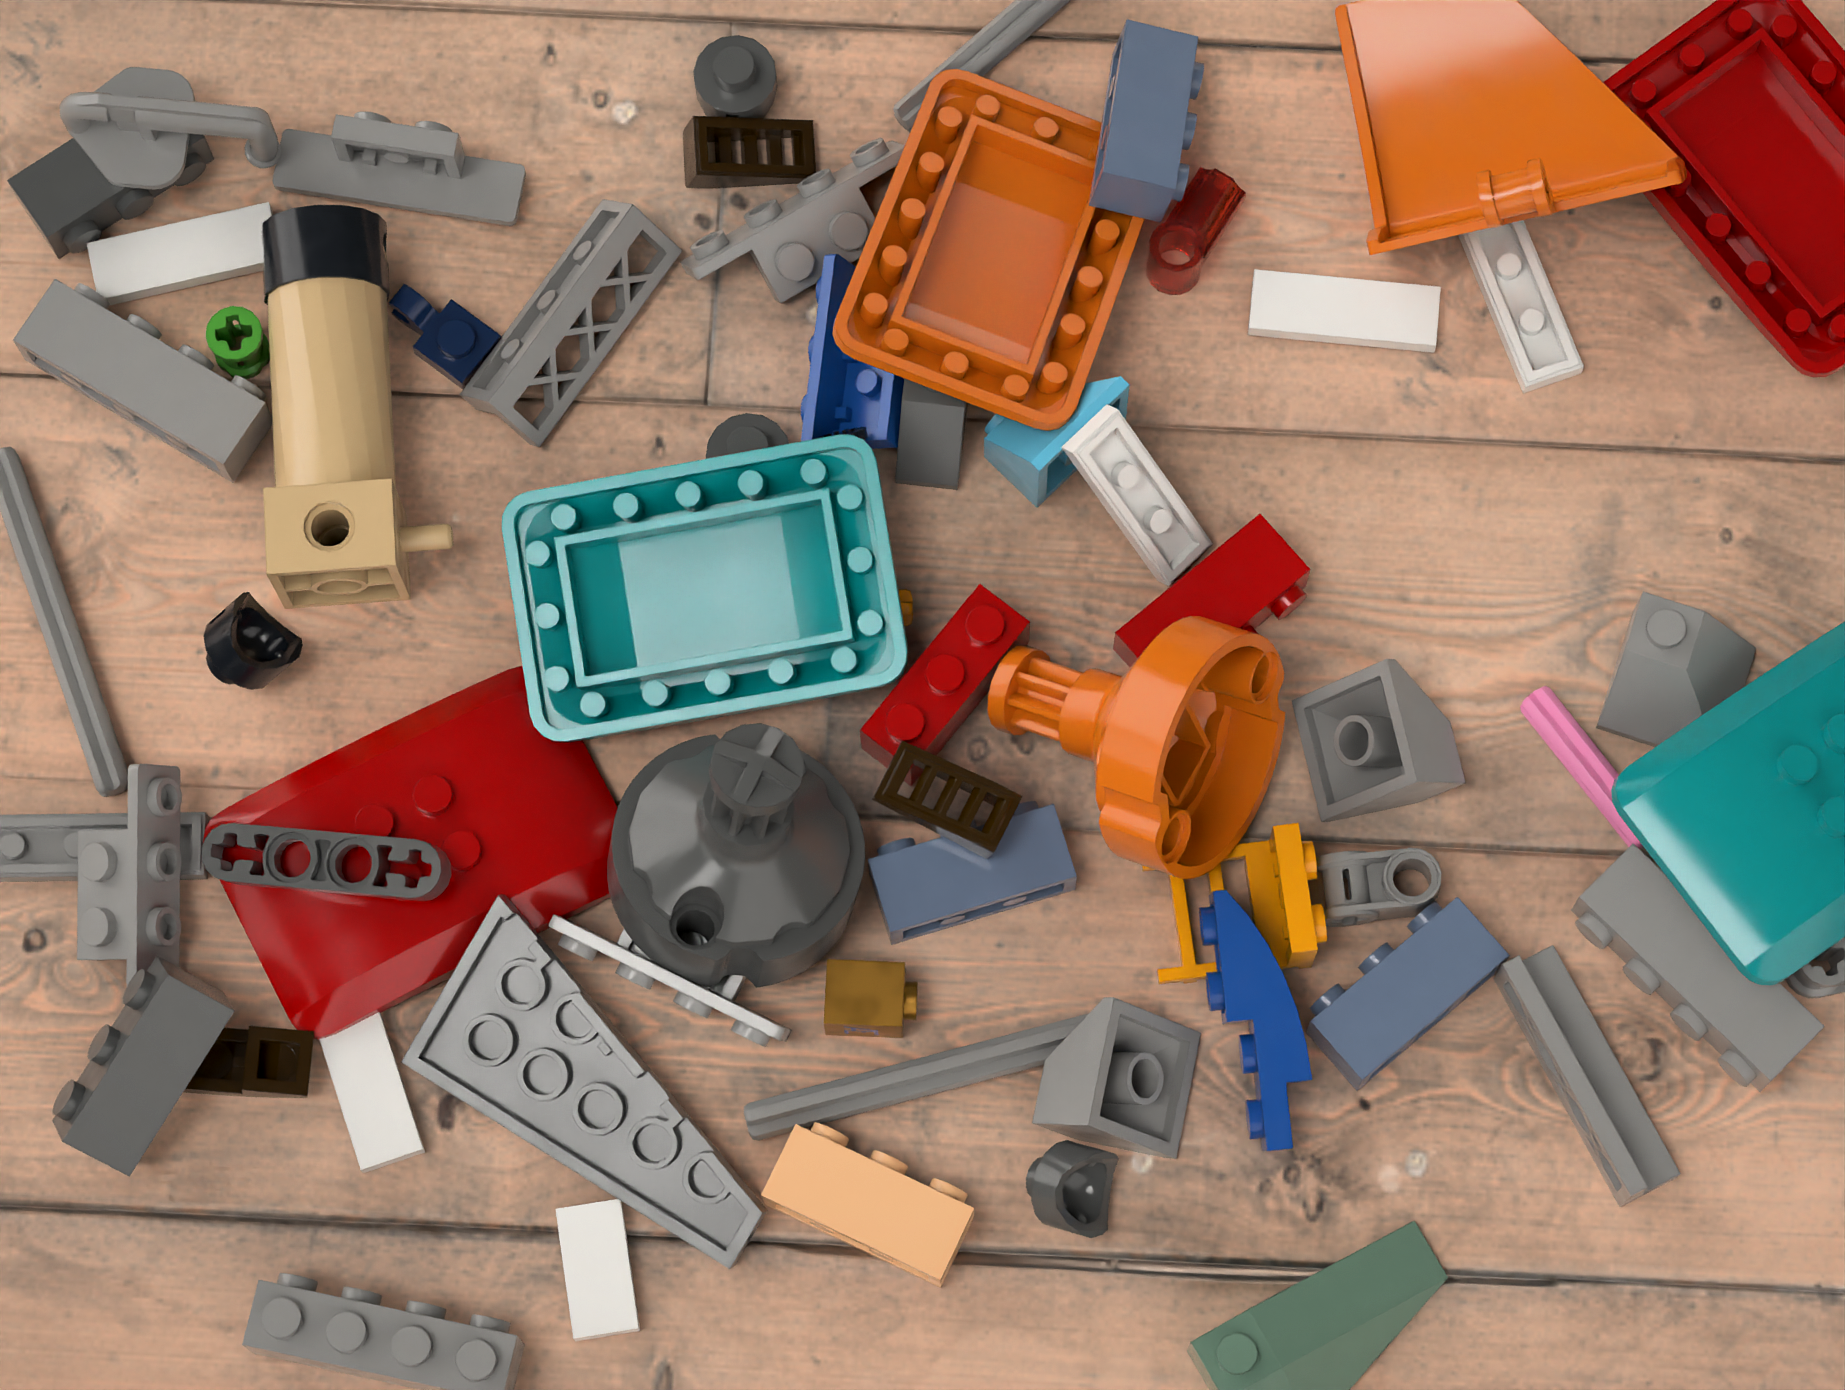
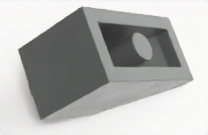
(930, 437)

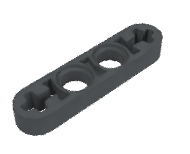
(326, 860)

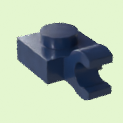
(449, 340)

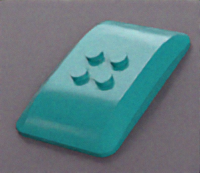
(704, 589)
(1753, 813)

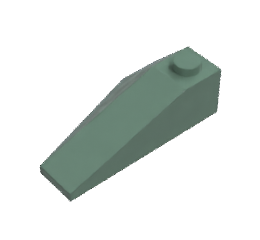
(1327, 1325)

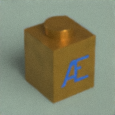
(868, 998)

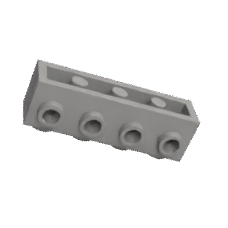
(145, 379)
(1674, 954)
(380, 1342)

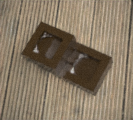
(256, 1064)

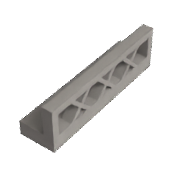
(555, 308)
(1586, 1075)

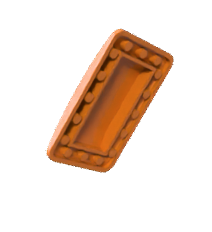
(987, 255)

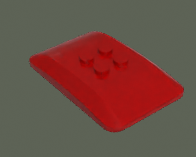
(1760, 122)
(456, 774)

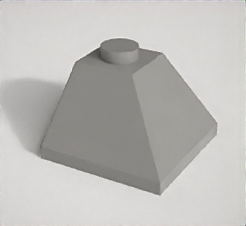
(1671, 670)
(1375, 743)
(1120, 1080)

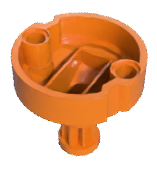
(1173, 742)

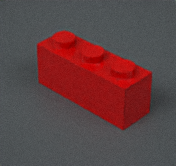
(1234, 585)
(945, 680)

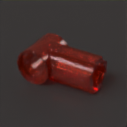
(1193, 229)

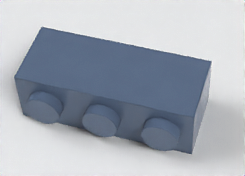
(1146, 121)
(947, 885)
(1404, 991)

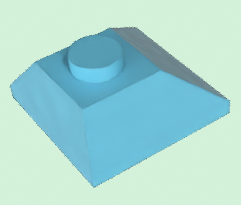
(1033, 456)

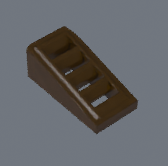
(724, 173)
(980, 789)

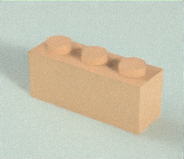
(869, 1202)

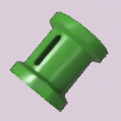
(222, 335)

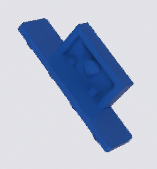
(842, 389)

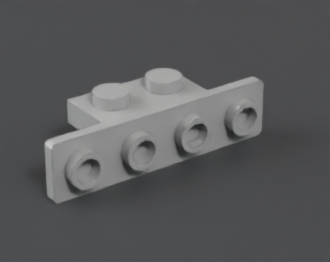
(399, 169)
(795, 236)
(133, 877)
(693, 996)

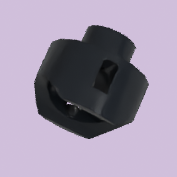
(249, 645)

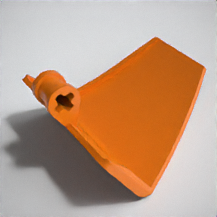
(1483, 120)

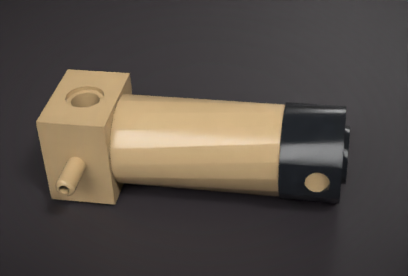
(333, 414)

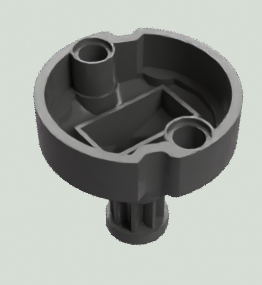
(737, 847)

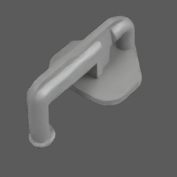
(142, 125)

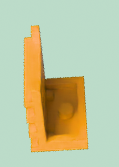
(1278, 899)

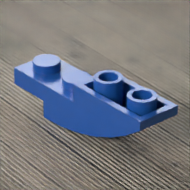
(1255, 991)

